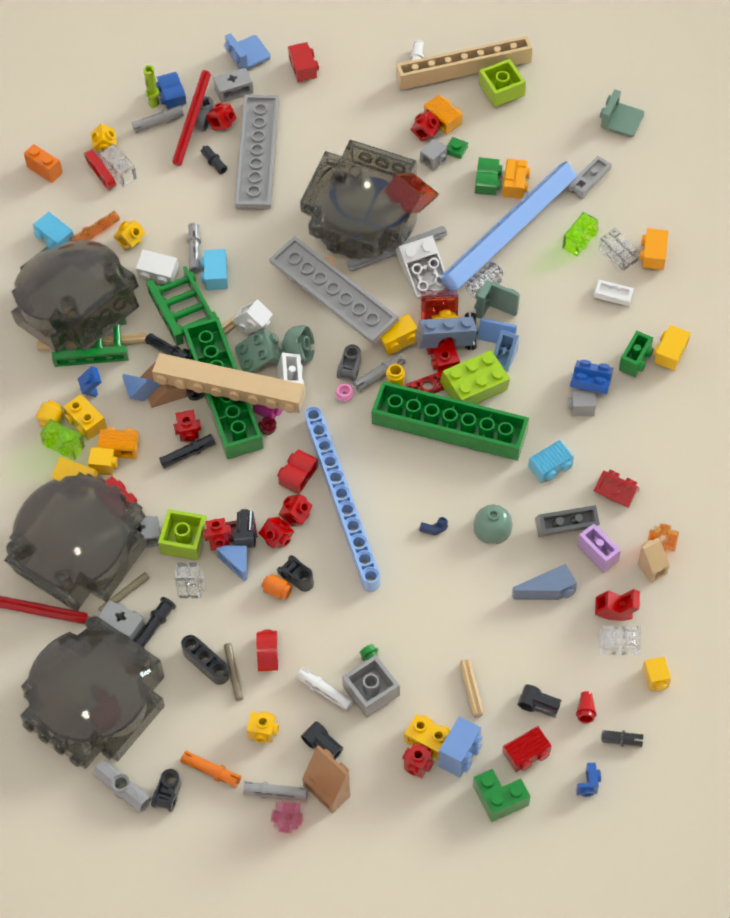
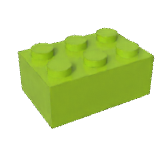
(475, 379)

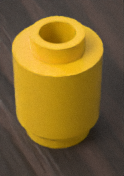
(395, 374)

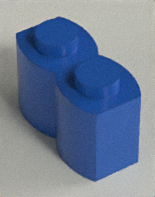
(171, 90)

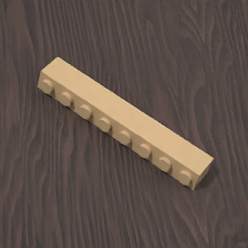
(462, 62)
(229, 383)

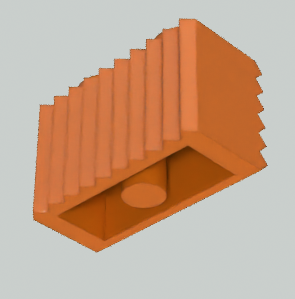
(43, 163)

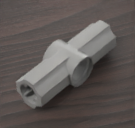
(130, 794)

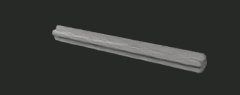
(437, 233)

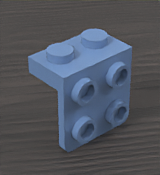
(247, 51)

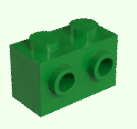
(636, 353)

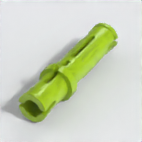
(151, 89)

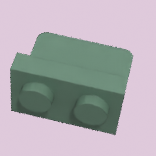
(620, 117)
(498, 297)
(258, 351)

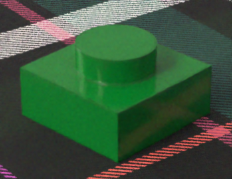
(456, 147)

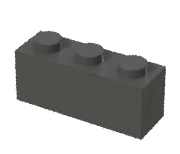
(566, 521)

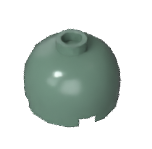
(299, 341)
(492, 524)

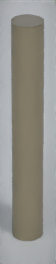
(127, 590)
(233, 671)

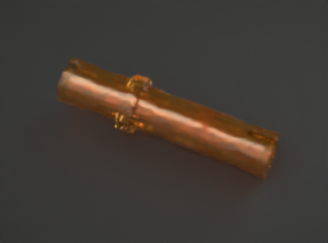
(88, 232)

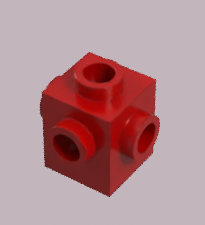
(221, 116)
(425, 126)
(187, 425)
(295, 509)
(276, 532)
(217, 533)
(418, 760)

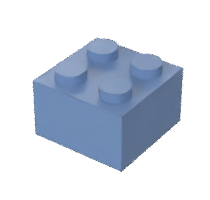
(460, 747)

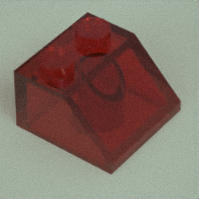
(410, 192)
(435, 301)

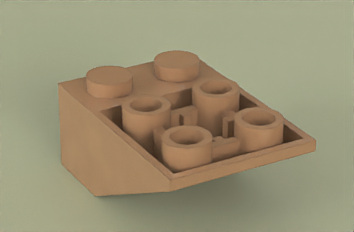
(327, 779)

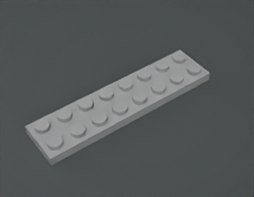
(257, 152)
(334, 290)

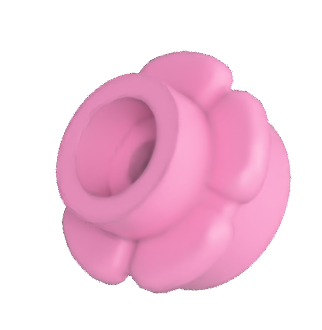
(344, 388)

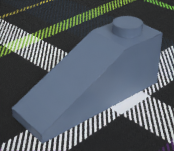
(548, 586)

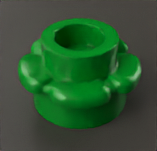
(368, 652)

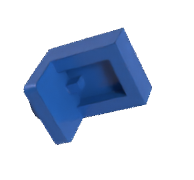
(89, 381)
(593, 777)

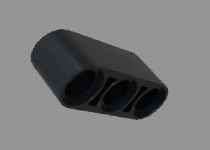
(202, 651)

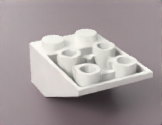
(422, 265)

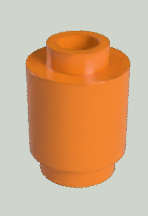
(276, 587)

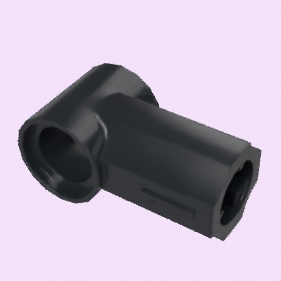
(245, 530)
(534, 699)
(318, 735)

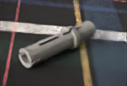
(164, 116)
(194, 264)
(377, 373)
(277, 791)

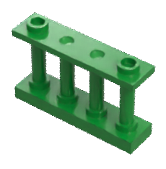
(163, 305)
(95, 355)

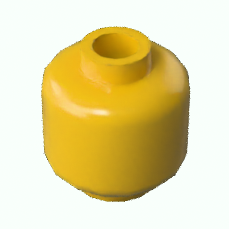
(48, 411)

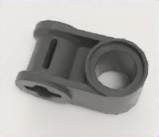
(202, 121)
(349, 365)

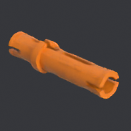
(211, 769)

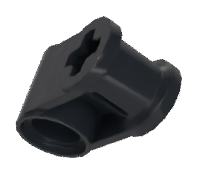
(294, 571)
(166, 794)

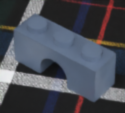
(432, 331)

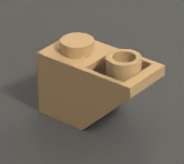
(653, 560)

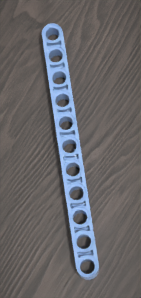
(508, 226)
(344, 504)

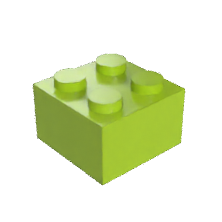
(502, 83)
(182, 534)

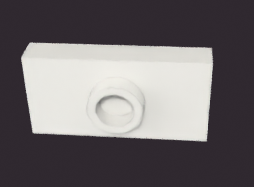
(613, 292)

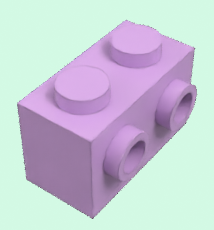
(599, 547)

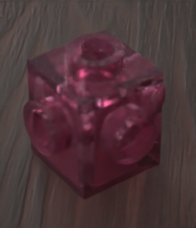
(293, 813)

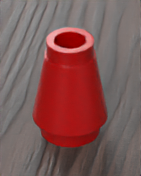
(586, 708)

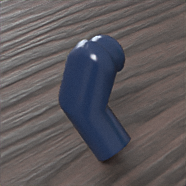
(435, 529)

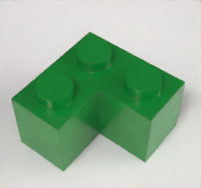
(499, 799)

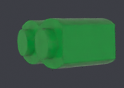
(487, 176)

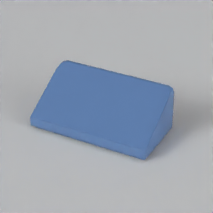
(490, 330)

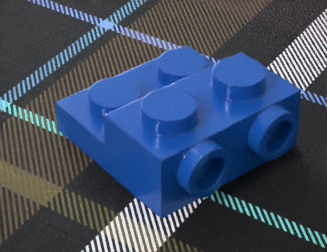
(591, 376)

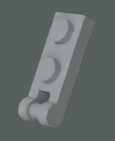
(589, 177)

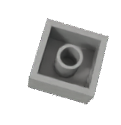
(371, 686)

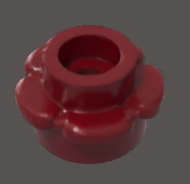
(267, 430)

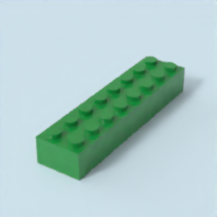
(232, 418)
(450, 420)

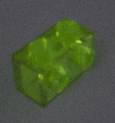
(580, 234)
(62, 439)

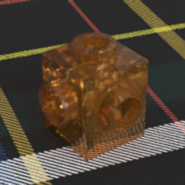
(671, 536)

